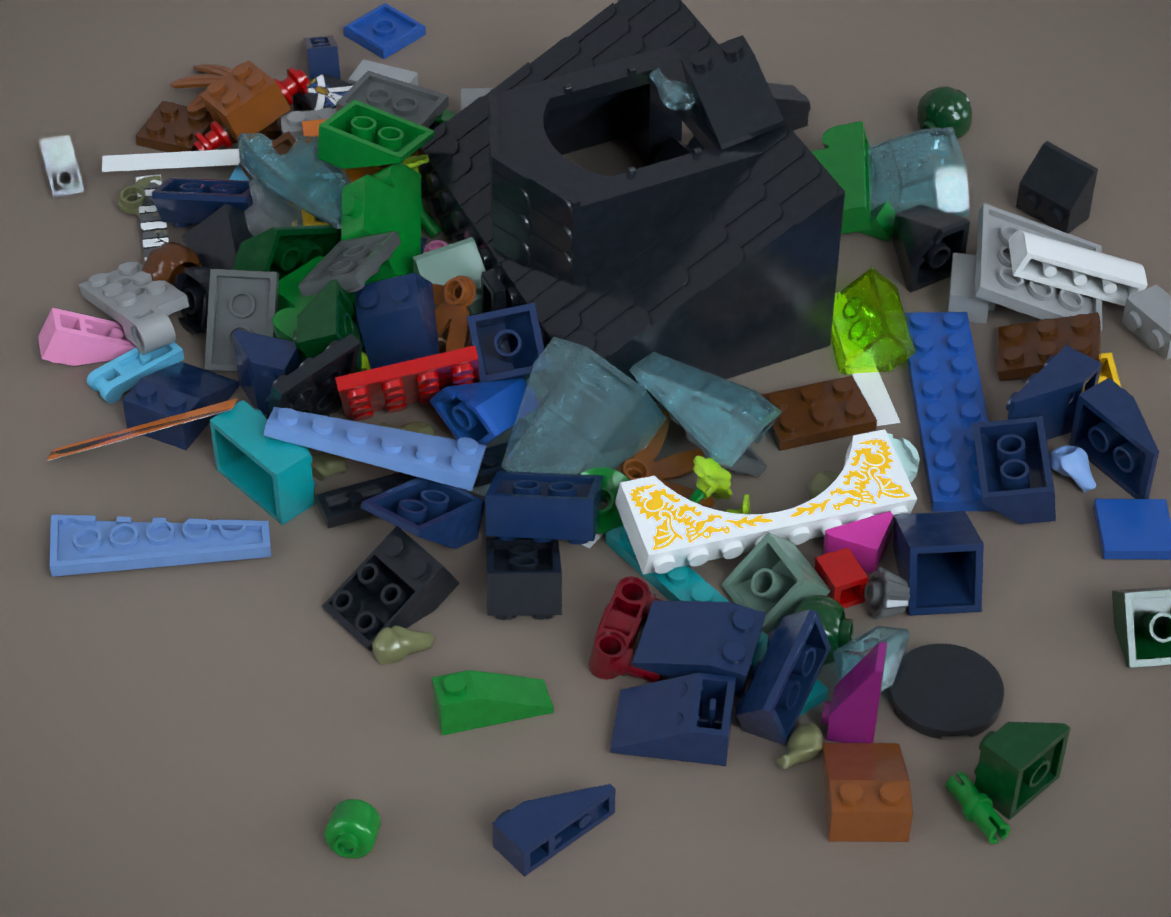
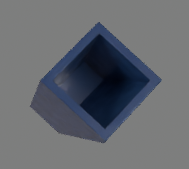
(940, 561)

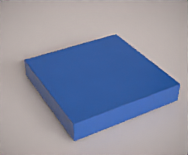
(384, 30)
(1133, 528)

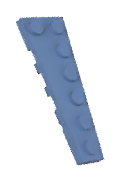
(399, 450)
(92, 546)

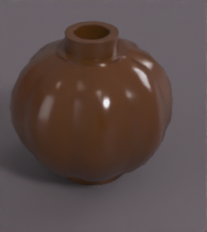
(169, 260)

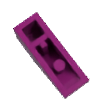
(856, 700)

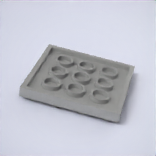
(994, 270)

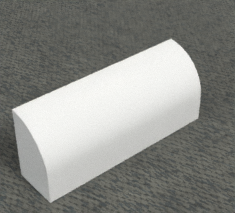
(1075, 268)

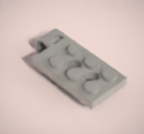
(137, 304)

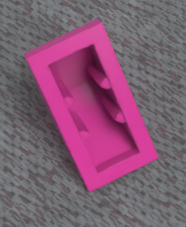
(864, 537)

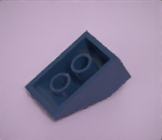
(397, 319)
(174, 392)
(1115, 437)
(430, 511)
(700, 638)

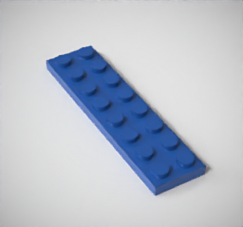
(946, 404)

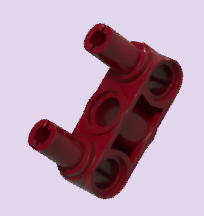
(618, 630)

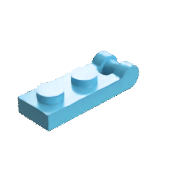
(129, 369)

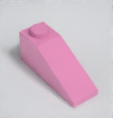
(81, 339)

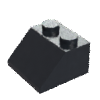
(1057, 188)

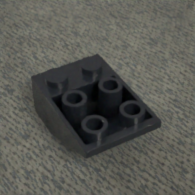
(390, 589)

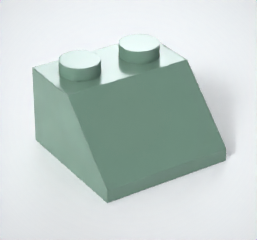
(452, 261)
(774, 580)

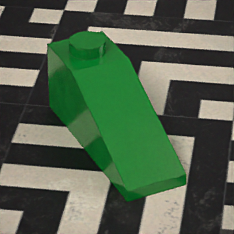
(486, 699)

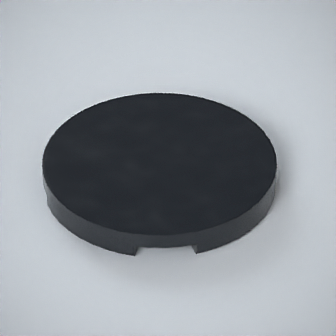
(947, 691)

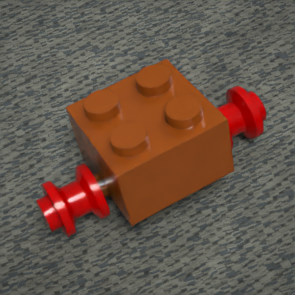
(246, 103)

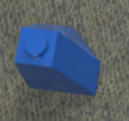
(480, 409)

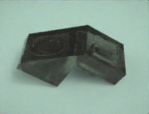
(61, 166)

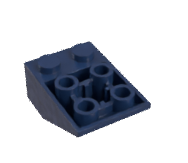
(1055, 391)
(677, 719)

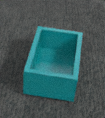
(263, 468)

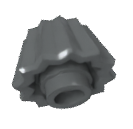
(886, 594)

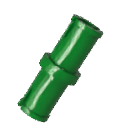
(977, 808)

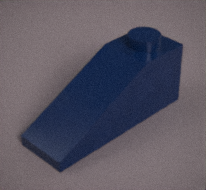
(322, 56)
(549, 824)

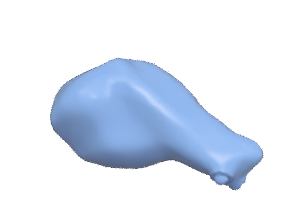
(1073, 463)

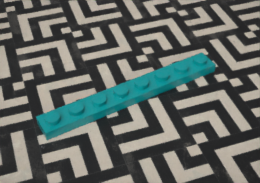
(686, 585)

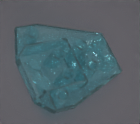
(919, 170)
(296, 175)
(713, 409)
(579, 414)

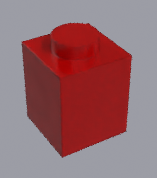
(843, 576)

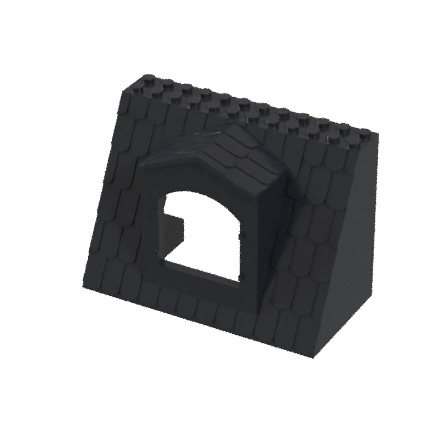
(687, 258)

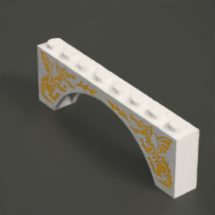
(676, 532)

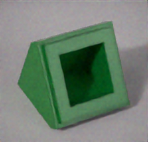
(882, 222)

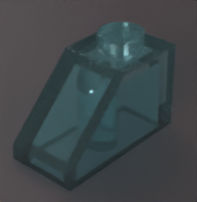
(854, 651)

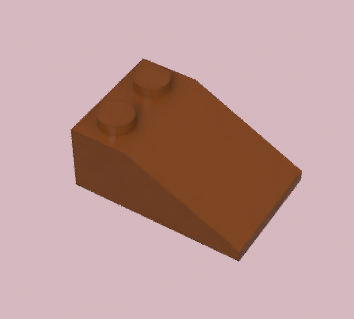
(866, 792)

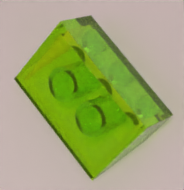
(870, 326)

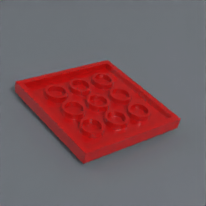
(406, 382)

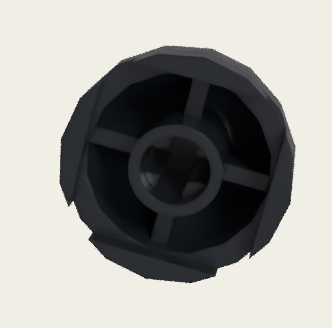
(195, 285)

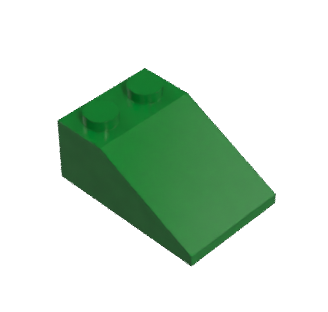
(368, 137)

